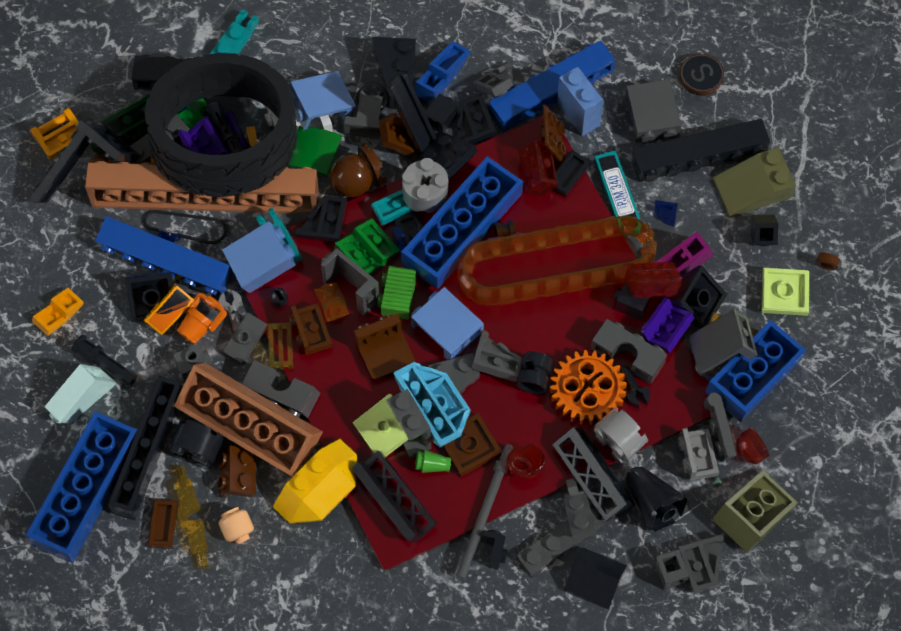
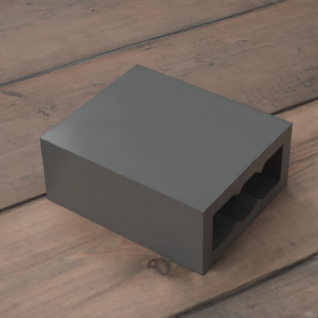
(653, 111)

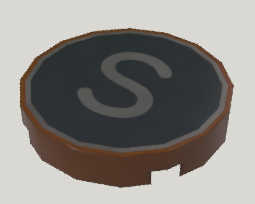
(701, 74)

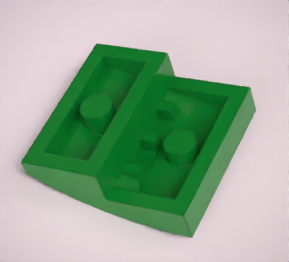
(315, 149)
(368, 247)

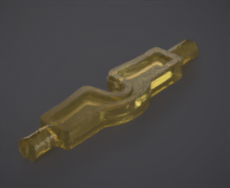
(192, 528)

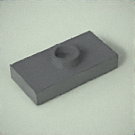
(245, 338)

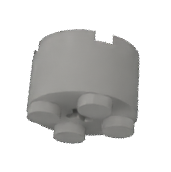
(425, 186)
(619, 434)

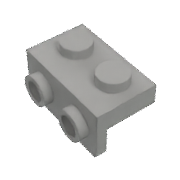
(698, 453)

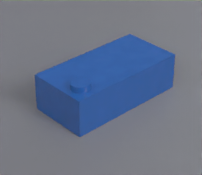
(747, 382)

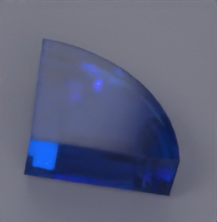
(666, 212)
(398, 234)
(172, 236)

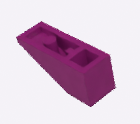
(689, 254)

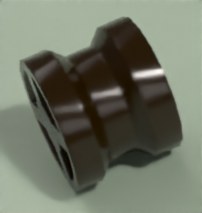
(504, 230)

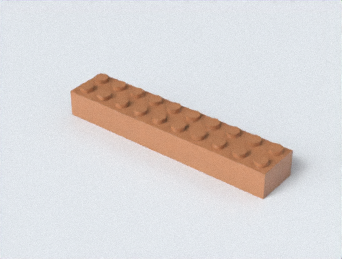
(147, 188)

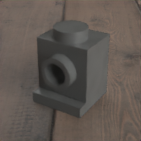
(671, 559)

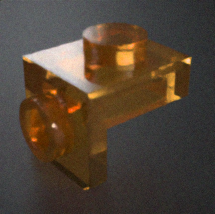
(331, 301)

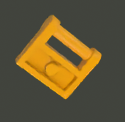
(58, 139)

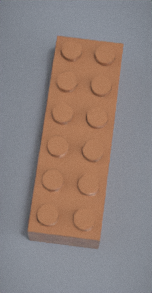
(248, 418)

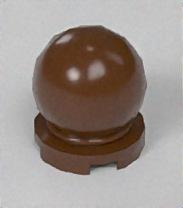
(355, 173)

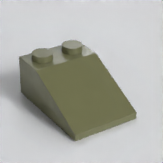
(755, 183)
(754, 511)

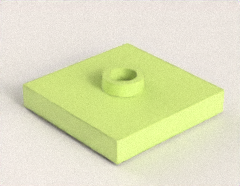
(785, 291)
(381, 428)

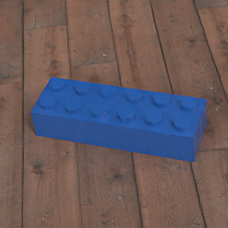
(462, 222)
(82, 488)

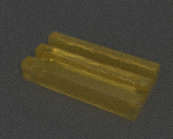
(281, 363)

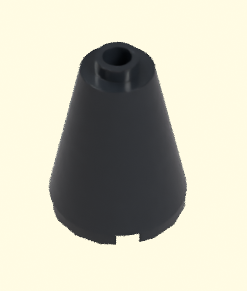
(655, 499)

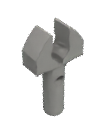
(232, 309)

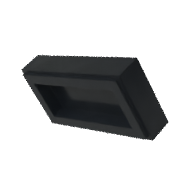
(570, 172)

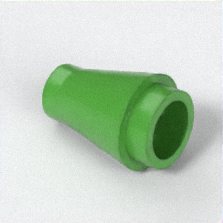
(431, 462)

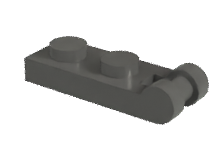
(720, 426)

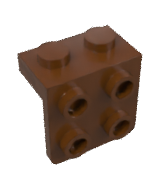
(383, 346)

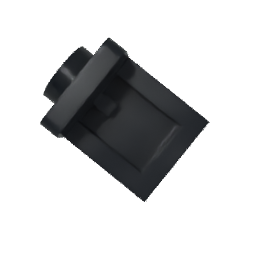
(498, 552)

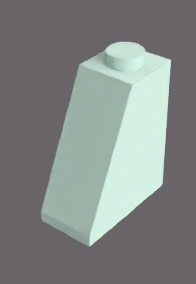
(79, 393)

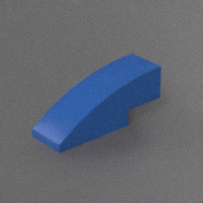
(441, 72)

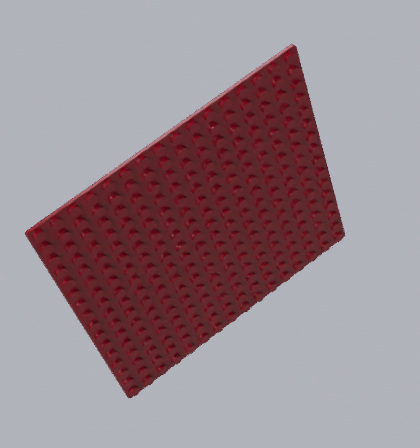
(543, 325)

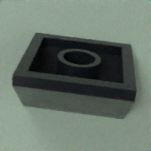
(146, 292)
(594, 578)

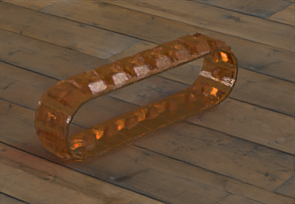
(550, 238)

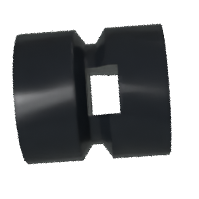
(534, 372)

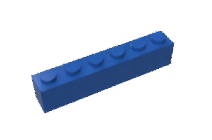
(542, 89)
(164, 255)

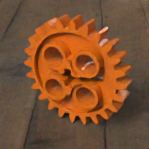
(571, 374)

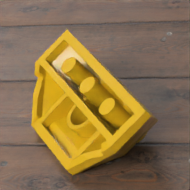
(318, 485)

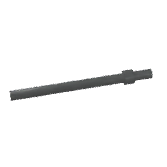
(500, 469)

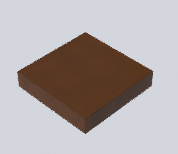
(473, 447)

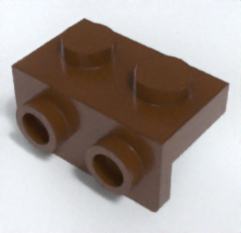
(395, 135)
(311, 329)
(237, 472)

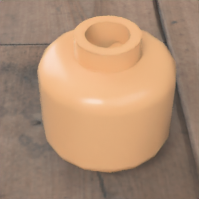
(236, 525)

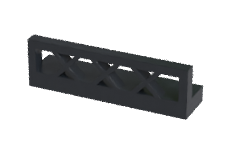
(601, 469)
(388, 503)

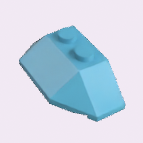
(436, 399)

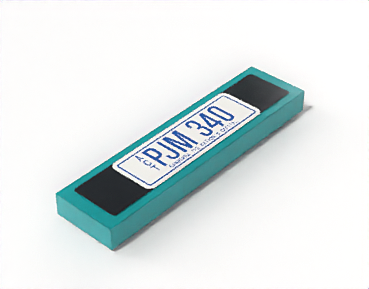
(615, 185)

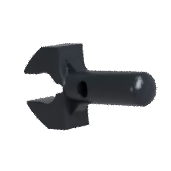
(634, 388)

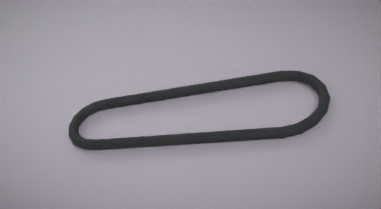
(189, 216)

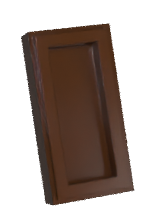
(163, 524)

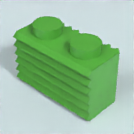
(398, 292)

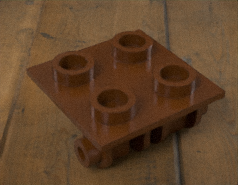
(552, 134)

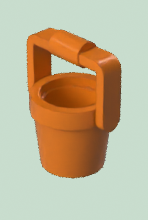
(196, 324)

